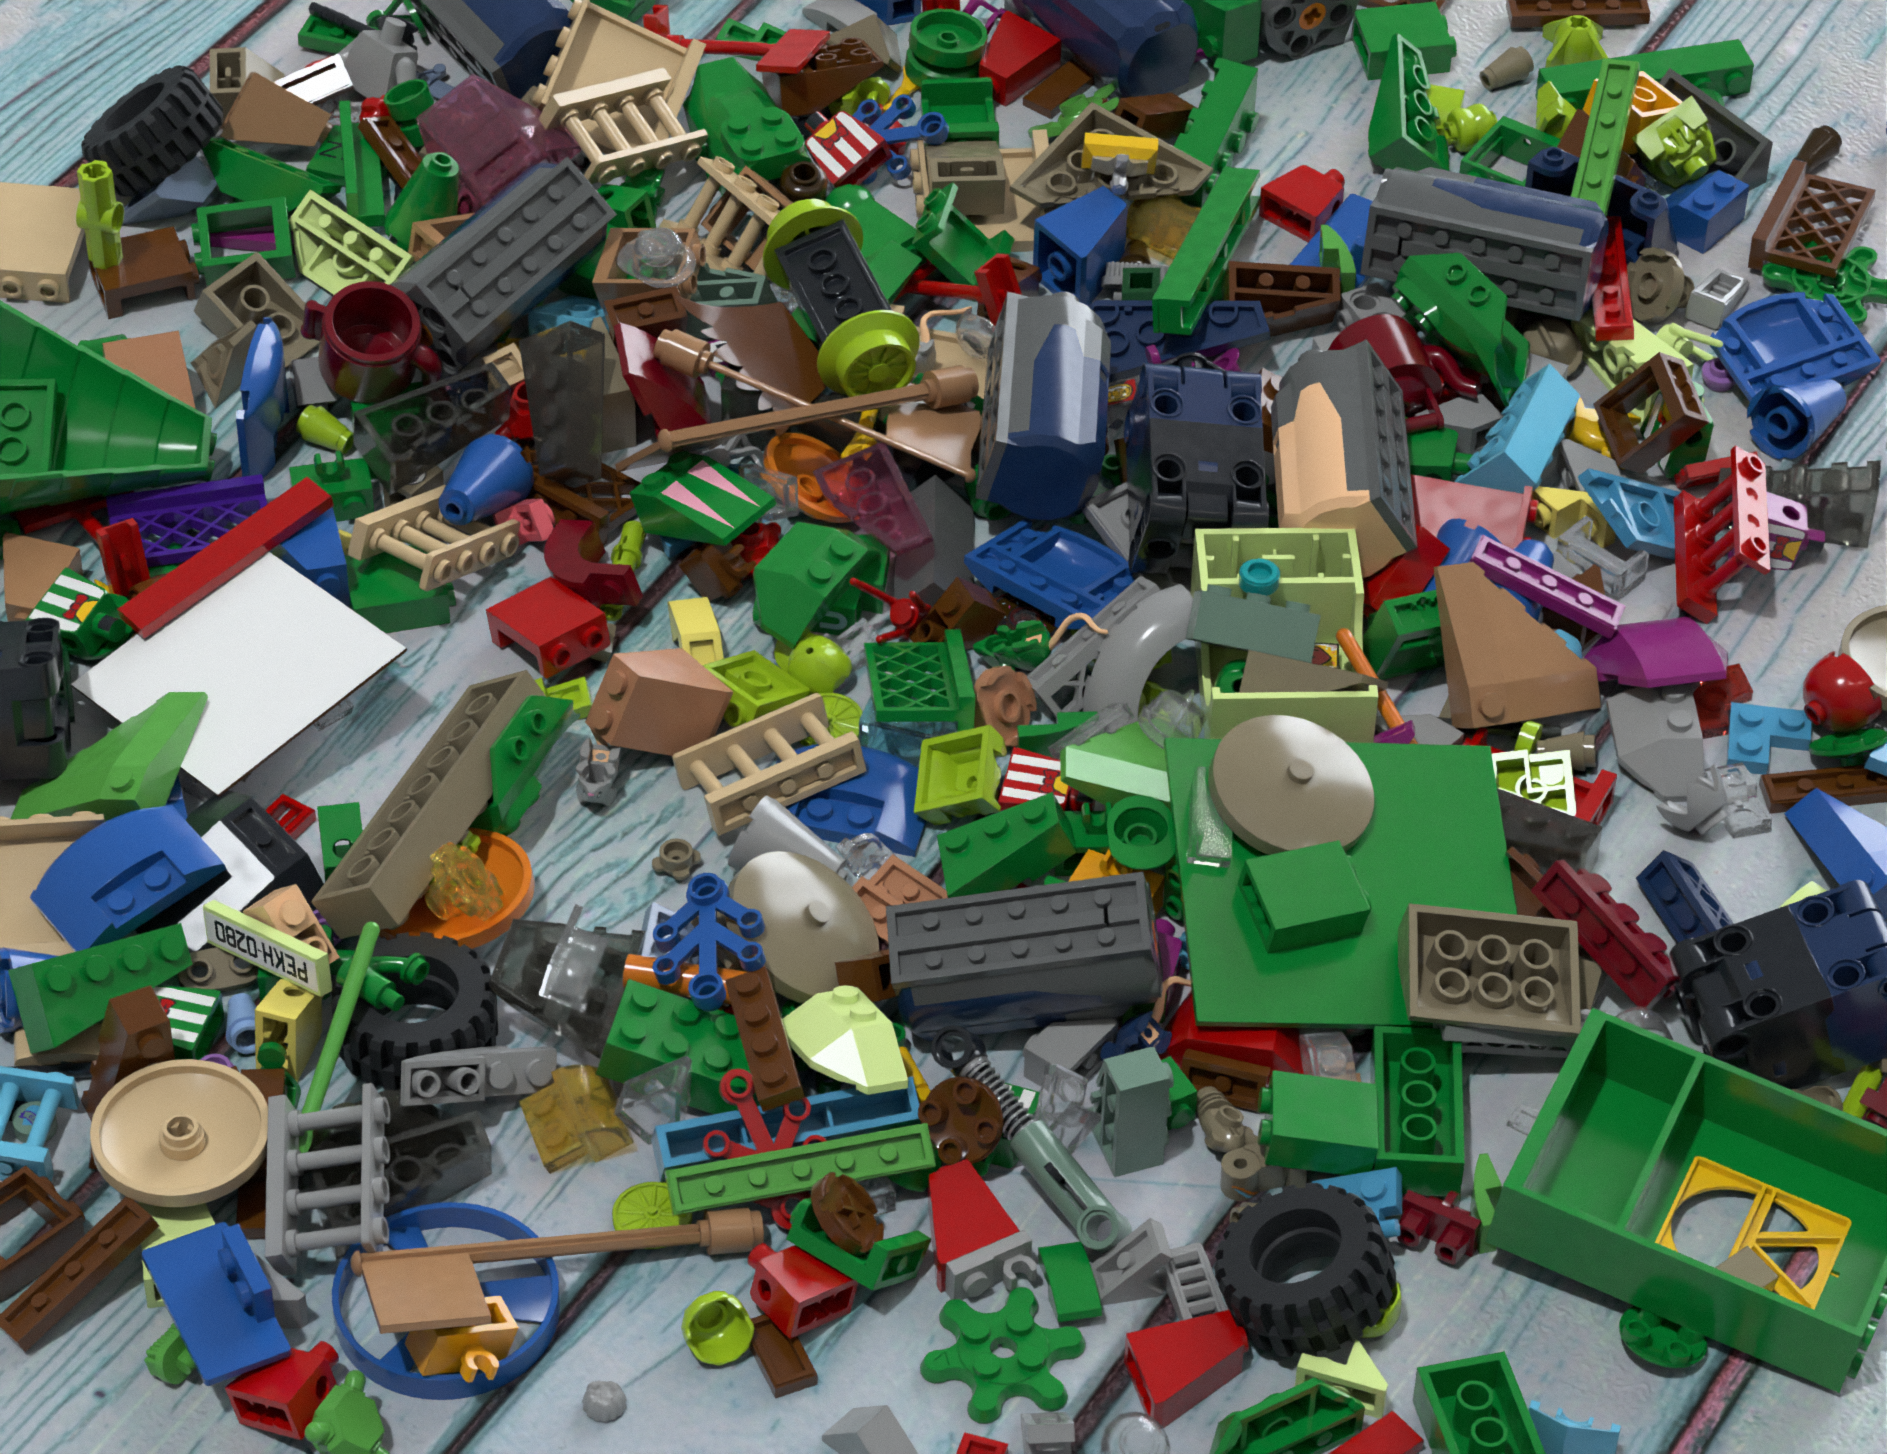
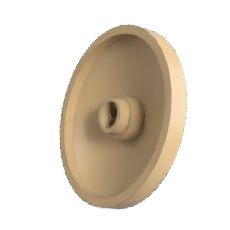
(180, 1133)

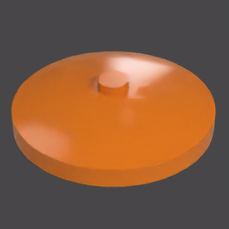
(516, 879)

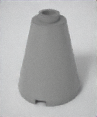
(779, 830)

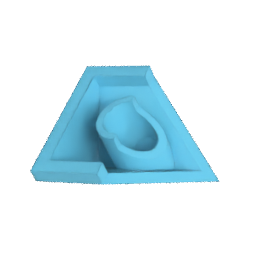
(1567, 1436)

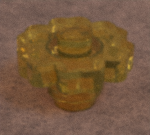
(462, 885)

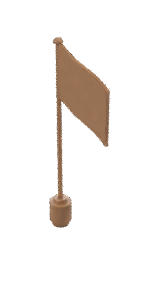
(934, 435)

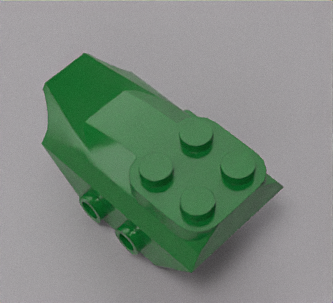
(742, 121)
(1464, 315)
(519, 758)

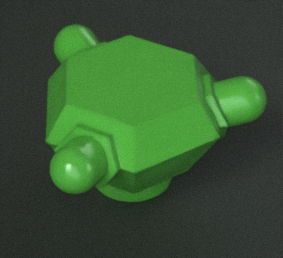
(347, 1420)

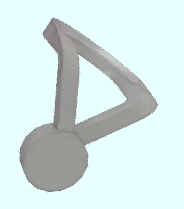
(726, 454)

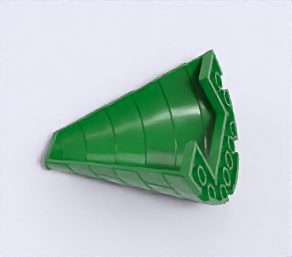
(109, 423)

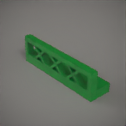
(361, 172)

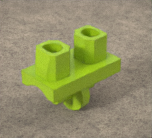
(870, 88)

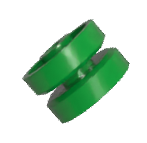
(944, 46)

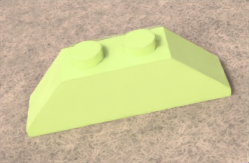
(340, 249)
(847, 1040)

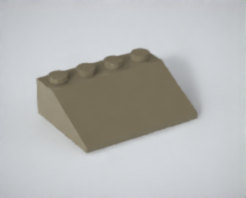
(1490, 970)

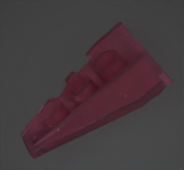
(875, 497)

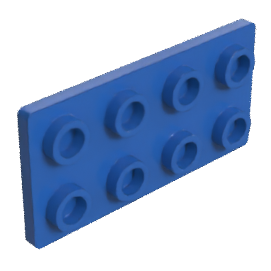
(1351, 225)
(218, 1301)

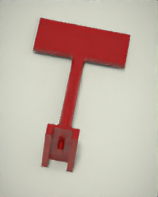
(785, 56)
(994, 281)
(118, 543)

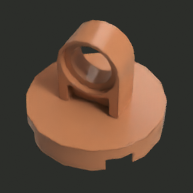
(1003, 701)

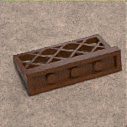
(1785, 214)
(570, 506)

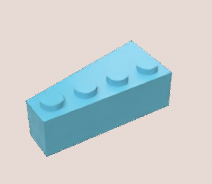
(1526, 435)

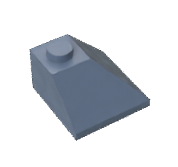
(174, 196)

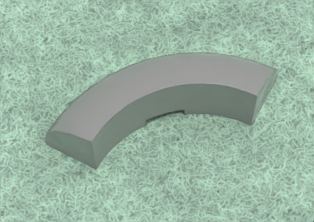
(1135, 648)

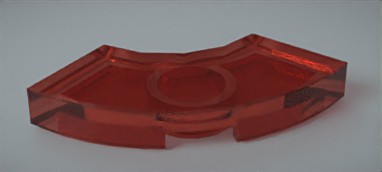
(1715, 698)

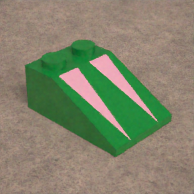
(698, 500)

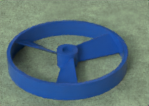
(526, 1298)

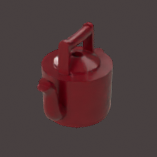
(370, 342)
(1410, 365)

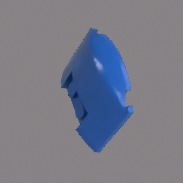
(1792, 342)
(263, 400)
(1051, 570)
(871, 802)
(123, 876)

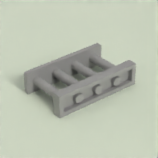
(287, 1162)

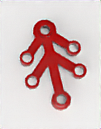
(760, 1137)

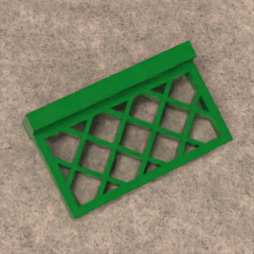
(950, 678)

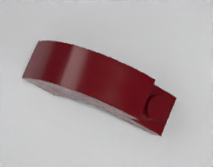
(573, 560)

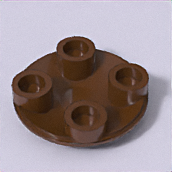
(962, 1119)

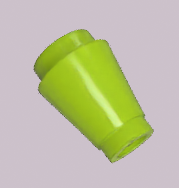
(324, 429)

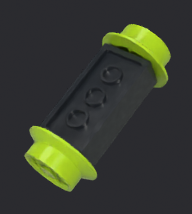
(860, 338)

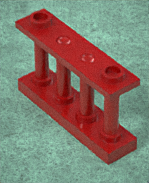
(1697, 526)

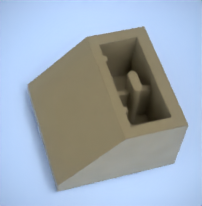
(230, 70)

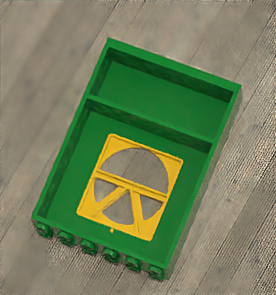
(1656, 1122)

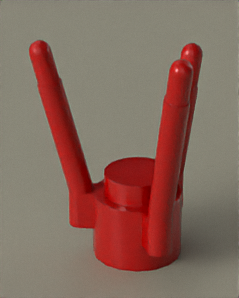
(904, 612)

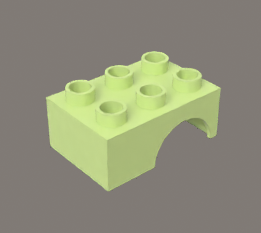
(1315, 570)

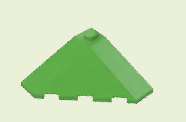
(1117, 766)
(124, 769)

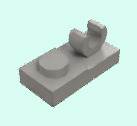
(989, 1265)

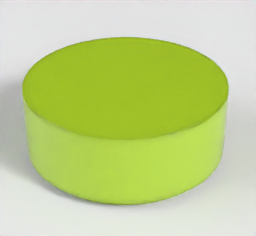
(1528, 737)

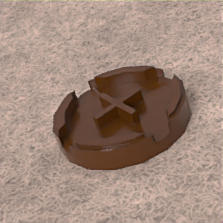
(846, 1213)

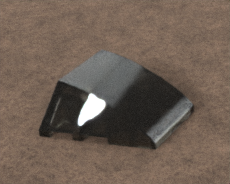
(523, 968)

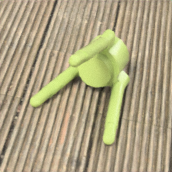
(1679, 340)

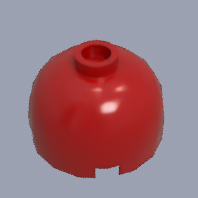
(1839, 695)

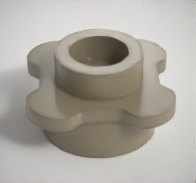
(676, 858)

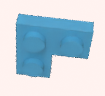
(1758, 728)

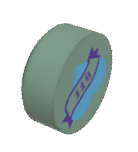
(24, 1118)

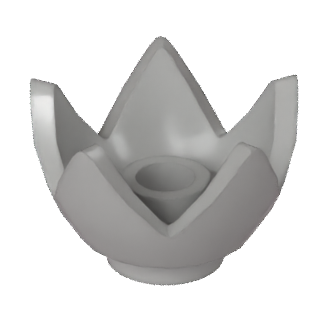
(1703, 804)

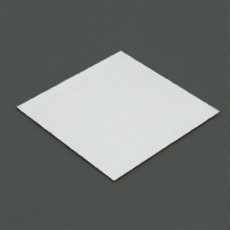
(266, 655)

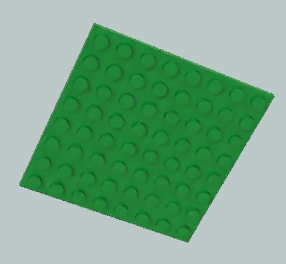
(1428, 843)

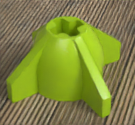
(1573, 40)
(1553, 111)

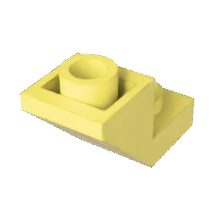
(1563, 508)
(696, 629)

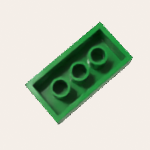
(662, 1027)
(1419, 1108)
(1474, 1408)

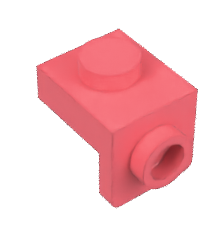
(534, 517)

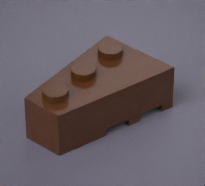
(1289, 294)
(131, 1038)

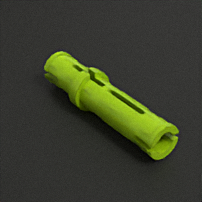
(626, 553)

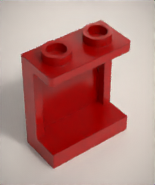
(550, 624)

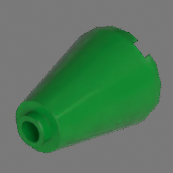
(426, 196)

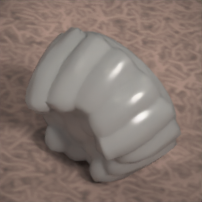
(604, 1401)

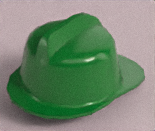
(1141, 833)

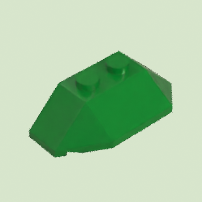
(256, 176)
(807, 577)
(1297, 1421)

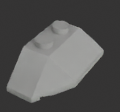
(1658, 737)

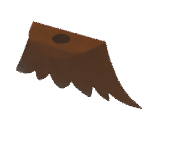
(767, 347)

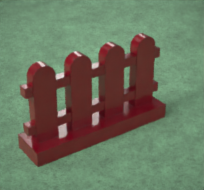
(1608, 932)

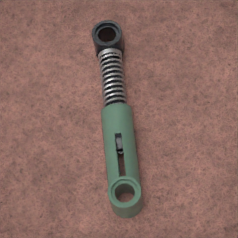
(1036, 1145)

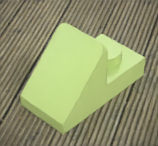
(1356, 1378)

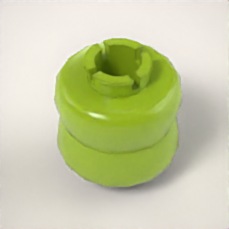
(1468, 126)

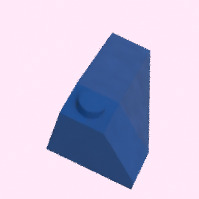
(1844, 841)

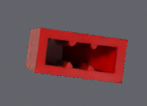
(1018, 57)
(1406, 573)
(962, 1215)
(1183, 1362)

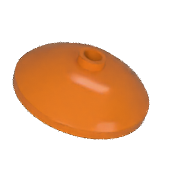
(799, 457)

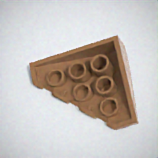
(1501, 659)

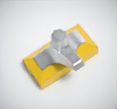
(1119, 157)

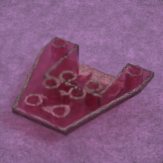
(490, 139)

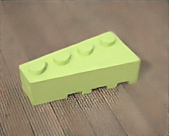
(1618, 359)

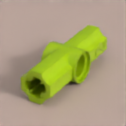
(100, 214)

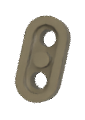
(221, 973)

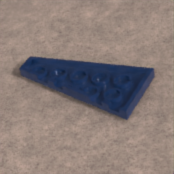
(1219, 329)

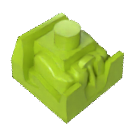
(1677, 145)
(959, 775)

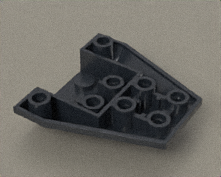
(256, 859)

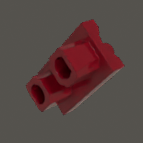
(1441, 1222)

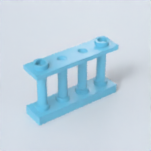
(24, 1085)

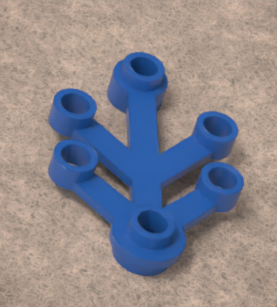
(882, 122)
(705, 897)

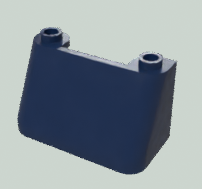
(1642, 211)

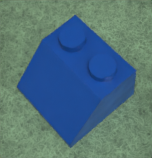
(1707, 209)

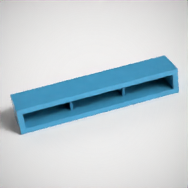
(831, 1116)

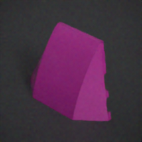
(1659, 654)

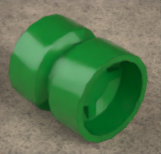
(406, 103)

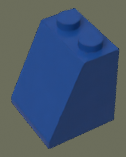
(1079, 241)
(318, 555)

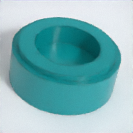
(1259, 577)

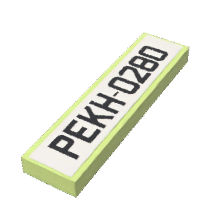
(267, 948)

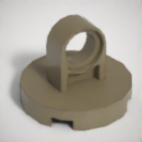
(1657, 285)

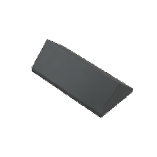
(1738, 146)
(937, 564)

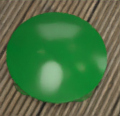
(1661, 1340)

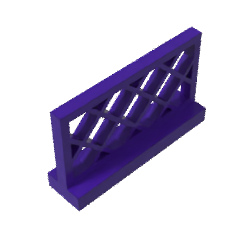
(178, 508)

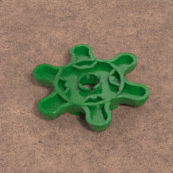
(1852, 281)
(996, 1378)

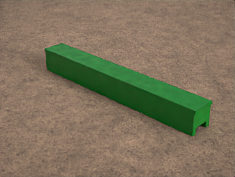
(1205, 252)

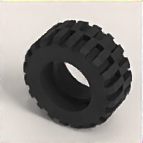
(154, 129)
(454, 983)
(1323, 1308)

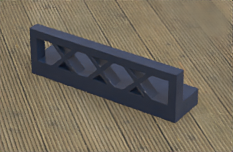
(1682, 897)

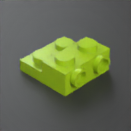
(756, 686)

